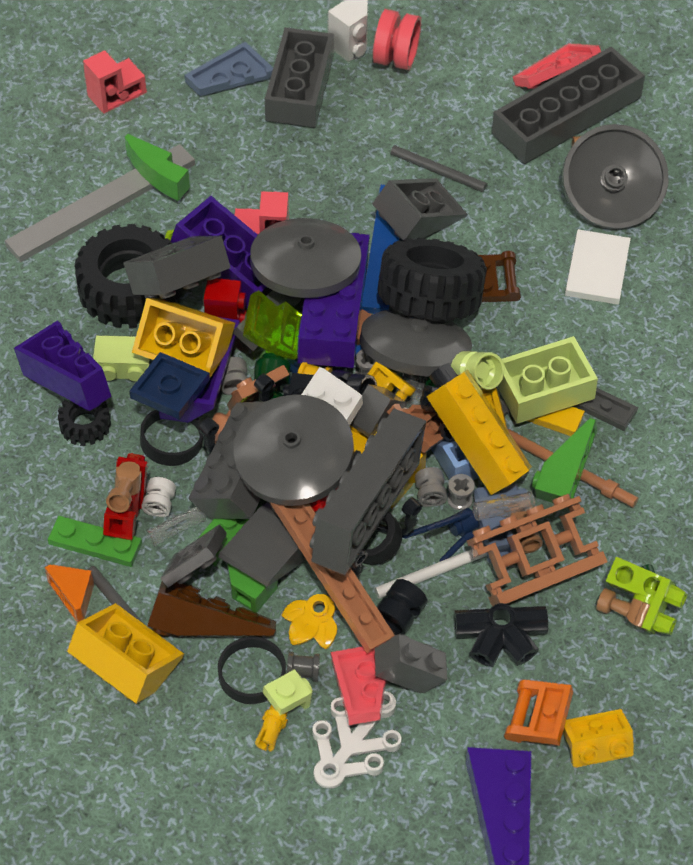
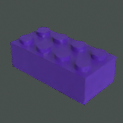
(215, 220)

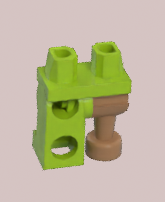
(650, 597)

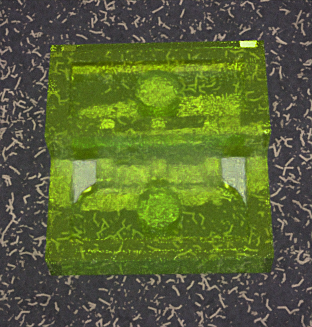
(272, 326)

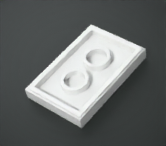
(597, 267)

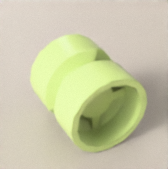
(483, 366)

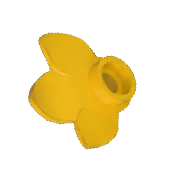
(310, 624)

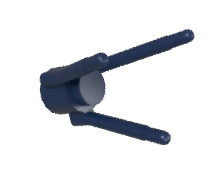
(459, 524)

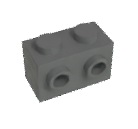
(410, 664)

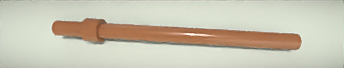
(608, 488)

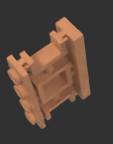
(545, 571)

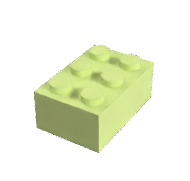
(547, 380)

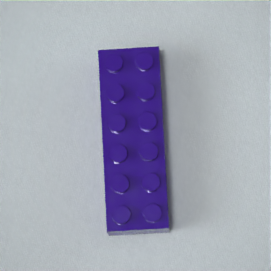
(332, 321)

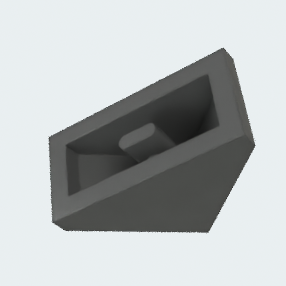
(375, 405)

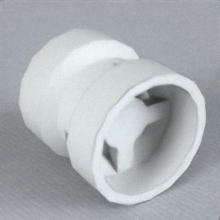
(160, 493)

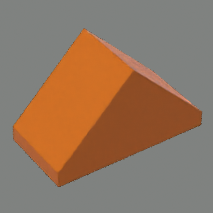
(72, 587)

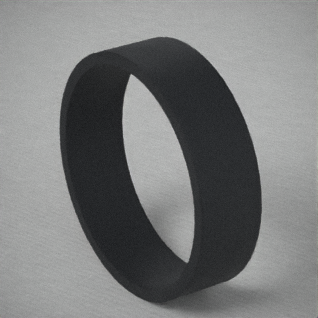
(167, 458)
(237, 645)

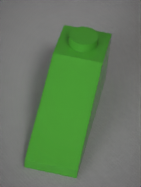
(565, 466)

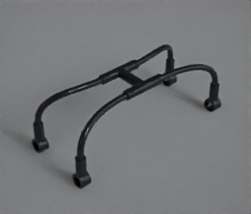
(264, 385)

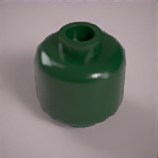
(270, 362)

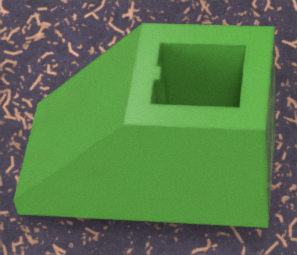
(248, 590)

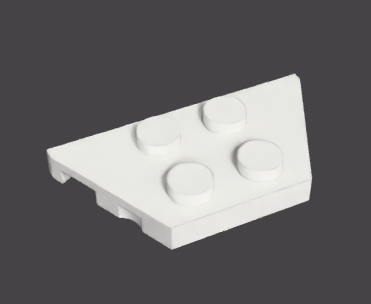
(335, 392)

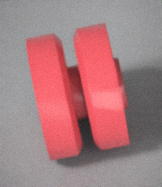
(396, 39)

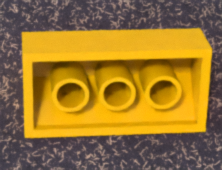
(479, 432)

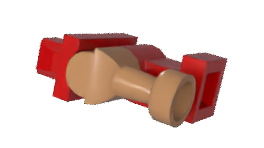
(126, 498)

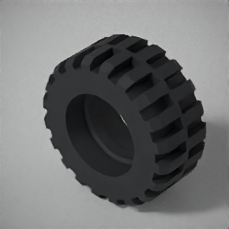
(106, 255)
(432, 279)

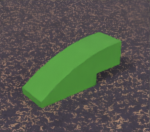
(157, 167)

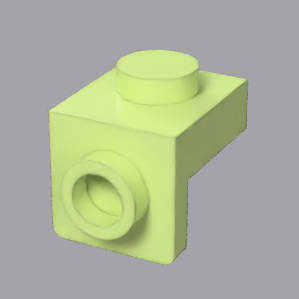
(288, 692)

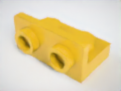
(599, 738)

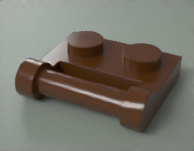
(491, 291)

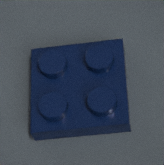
(169, 385)

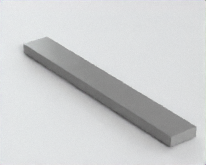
(86, 210)

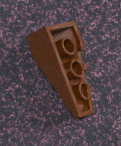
(185, 613)

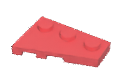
(555, 64)
(358, 684)

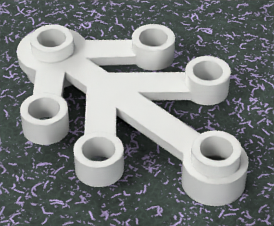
(352, 745)

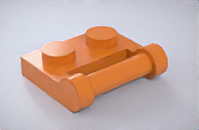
(548, 713)

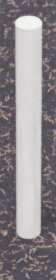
(432, 571)

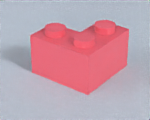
(112, 83)
(273, 209)

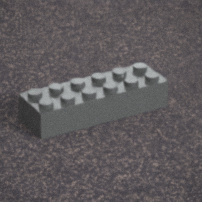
(567, 104)
(367, 491)

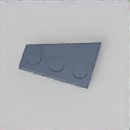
(229, 70)

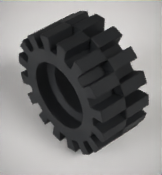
(86, 432)

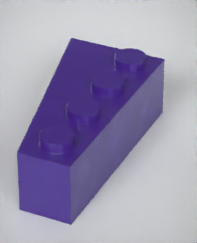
(63, 367)
(502, 799)

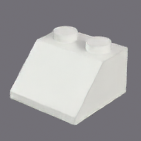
(349, 28)

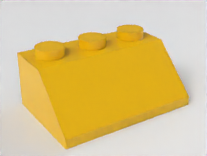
(182, 334)
(124, 652)

